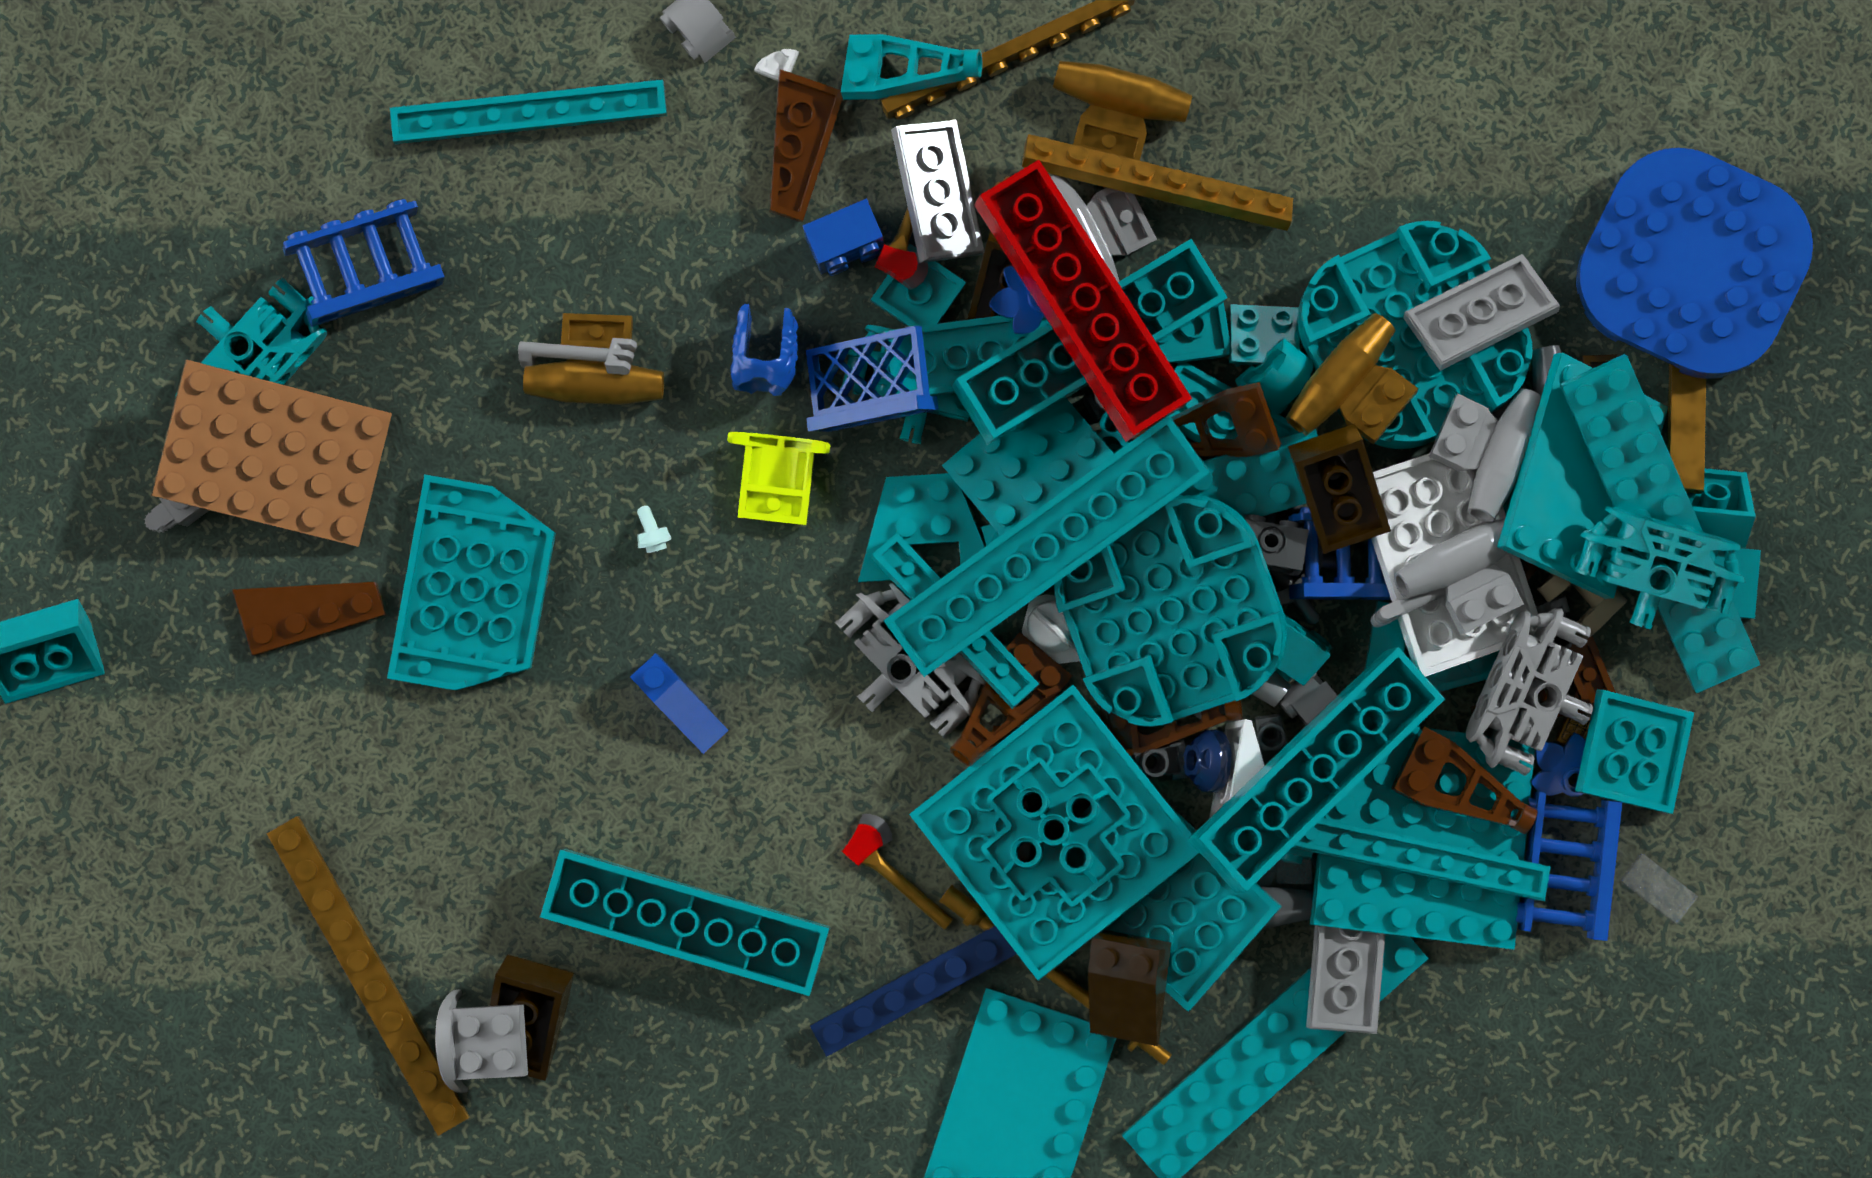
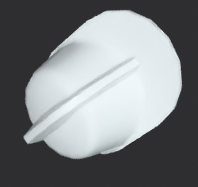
(1049, 629)

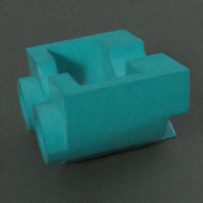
(1280, 375)

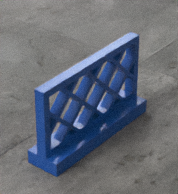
(879, 408)

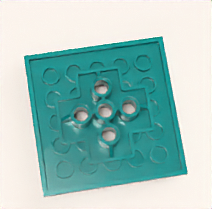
(1128, 838)

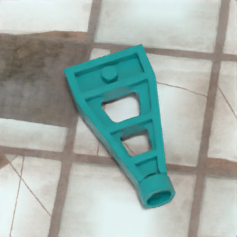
(865, 60)

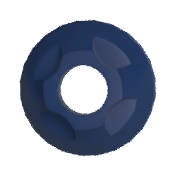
(1208, 760)

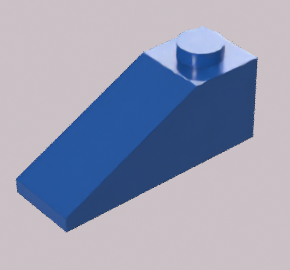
(679, 703)

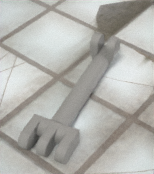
(616, 358)
(1398, 608)

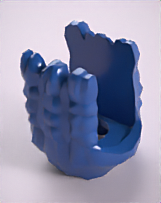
(761, 375)

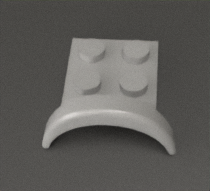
(479, 1042)

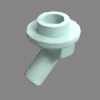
(653, 538)

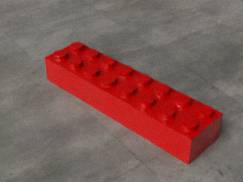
(1082, 300)

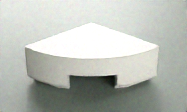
(772, 63)

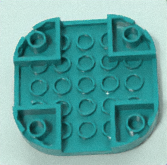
(1389, 280)
(1175, 614)

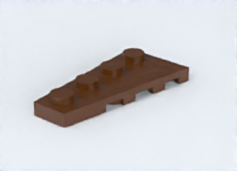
(802, 133)
(297, 613)

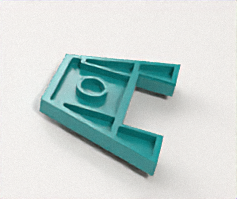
(922, 512)

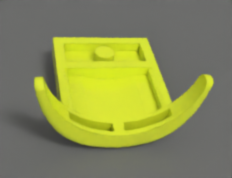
(776, 476)

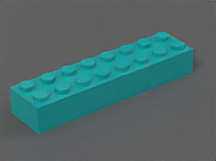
(1040, 369)
(1316, 769)
(685, 921)

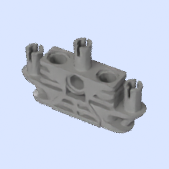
(1513, 683)
(918, 690)

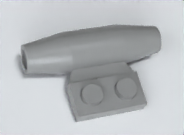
(1110, 220)
(1493, 448)
(1467, 570)

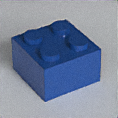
(844, 238)

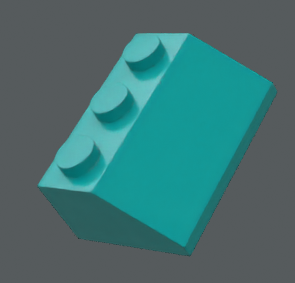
(1725, 505)
(47, 651)

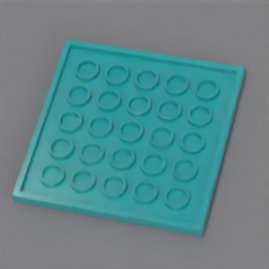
(1415, 905)

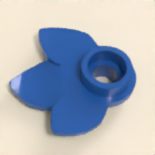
(1017, 304)
(1558, 765)

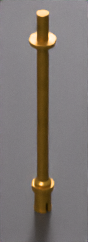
(975, 916)

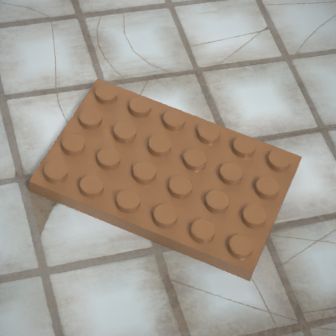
(271, 453)

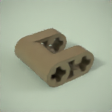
(1600, 610)

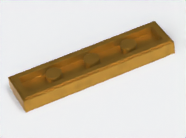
(1687, 428)

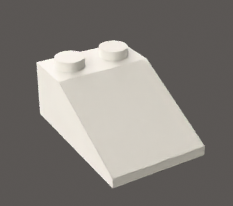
(1245, 760)

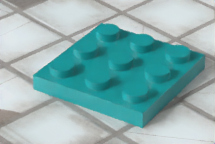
(1634, 751)

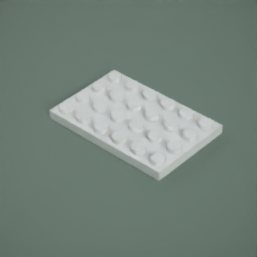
(1424, 508)

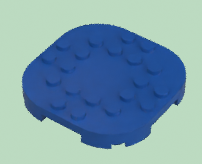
(1694, 262)

